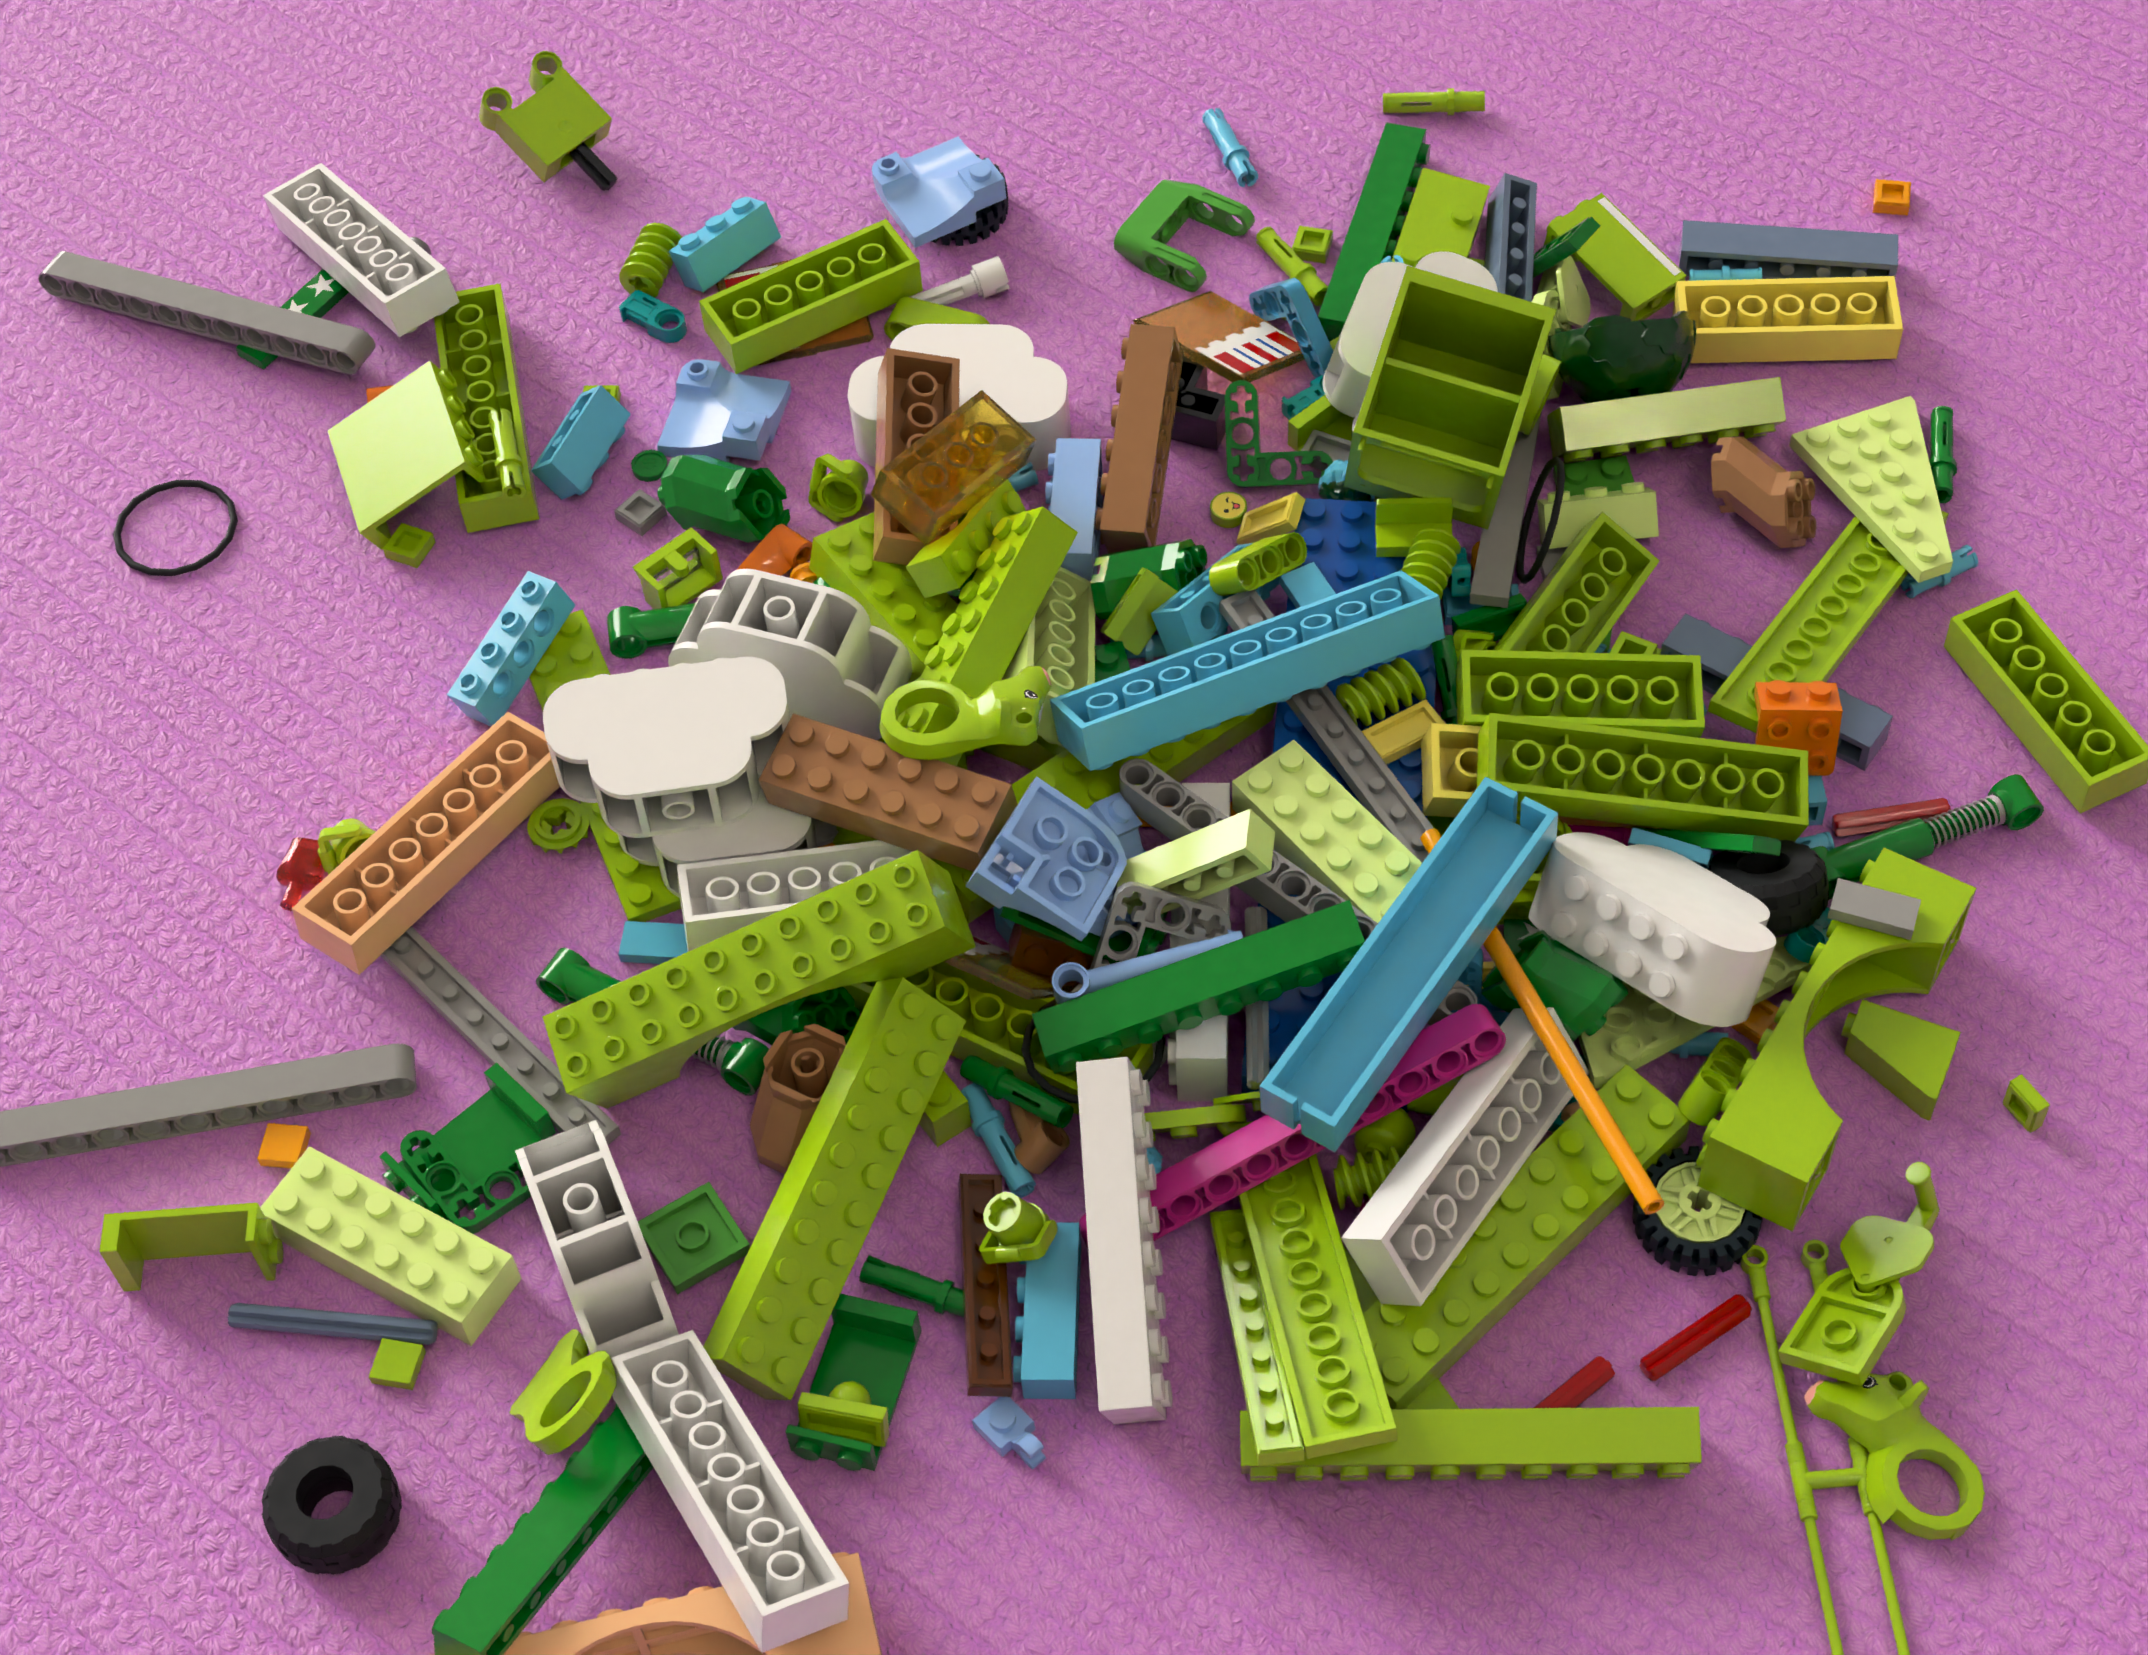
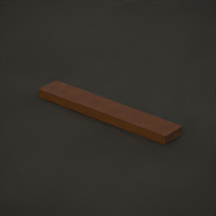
(983, 1294)

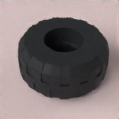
(1788, 884)
(354, 1533)

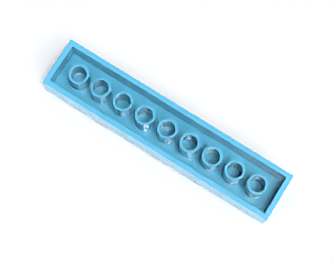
(1247, 670)

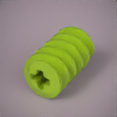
(649, 259)
(1432, 558)
(1379, 690)
(1362, 1176)

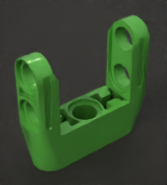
(1161, 216)

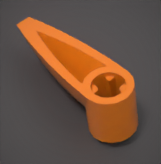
(779, 552)

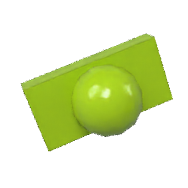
(845, 1414)

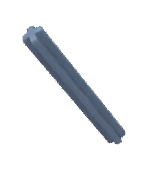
(332, 1323)

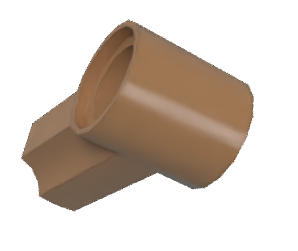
(1039, 1140)

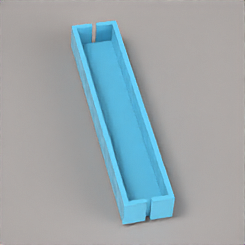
(1408, 965)

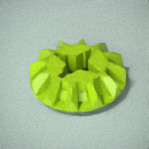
(554, 813)

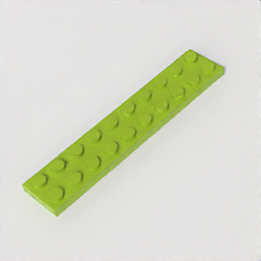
(1816, 623)
(574, 657)
(1316, 1313)

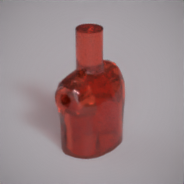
(299, 870)

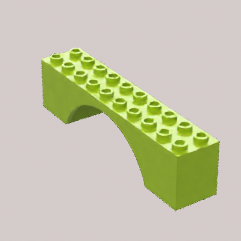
(851, 934)
(1777, 1126)

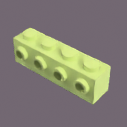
(1204, 860)

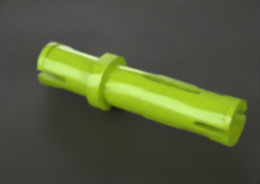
(1448, 102)
(1292, 264)
(508, 462)

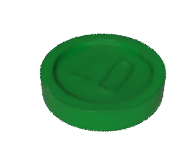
(649, 465)

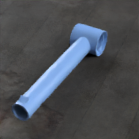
(1117, 972)

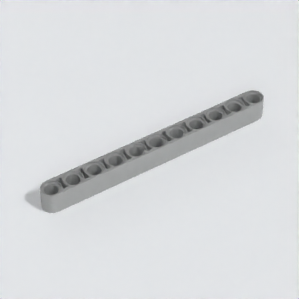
(207, 312)
(1267, 889)
(206, 1103)

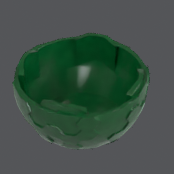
(1624, 356)

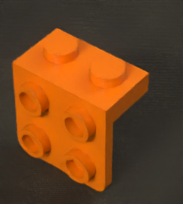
(1801, 719)

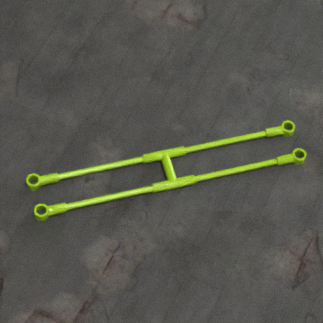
(1807, 1481)

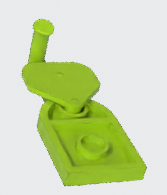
(1223, 1115)
(1864, 1304)

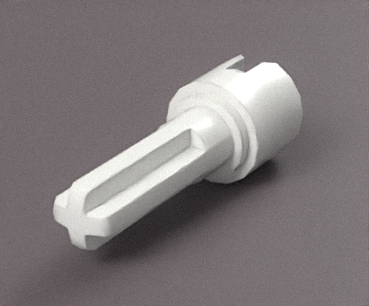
(984, 279)

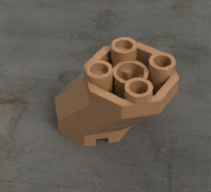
(1763, 492)
(790, 1091)

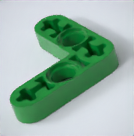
(1261, 461)
(462, 1193)

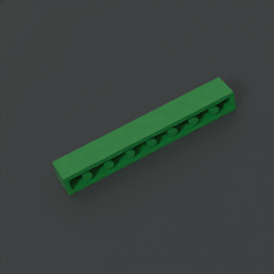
(1376, 219)
(1199, 988)
(545, 1544)

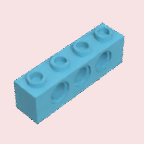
(1194, 613)
(511, 649)

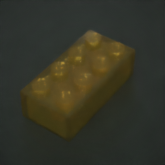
(953, 467)

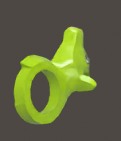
(1002, 714)
(557, 1387)
(1889, 1423)

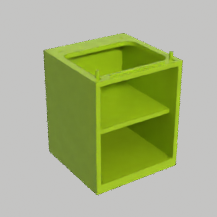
(1448, 394)

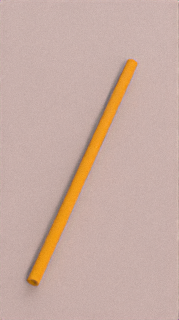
(1567, 1064)

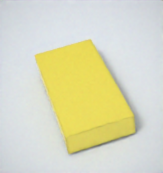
(1271, 519)
(1402, 731)

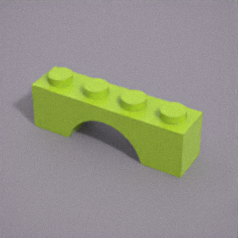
(953, 558)

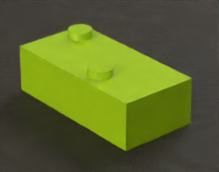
(1441, 217)

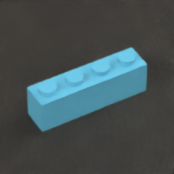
(1050, 1319)

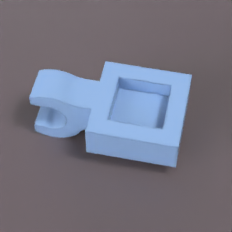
(1009, 1428)

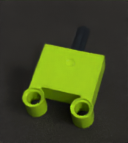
(552, 124)

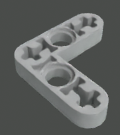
(1150, 916)

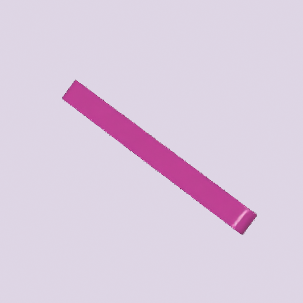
(1271, 1147)

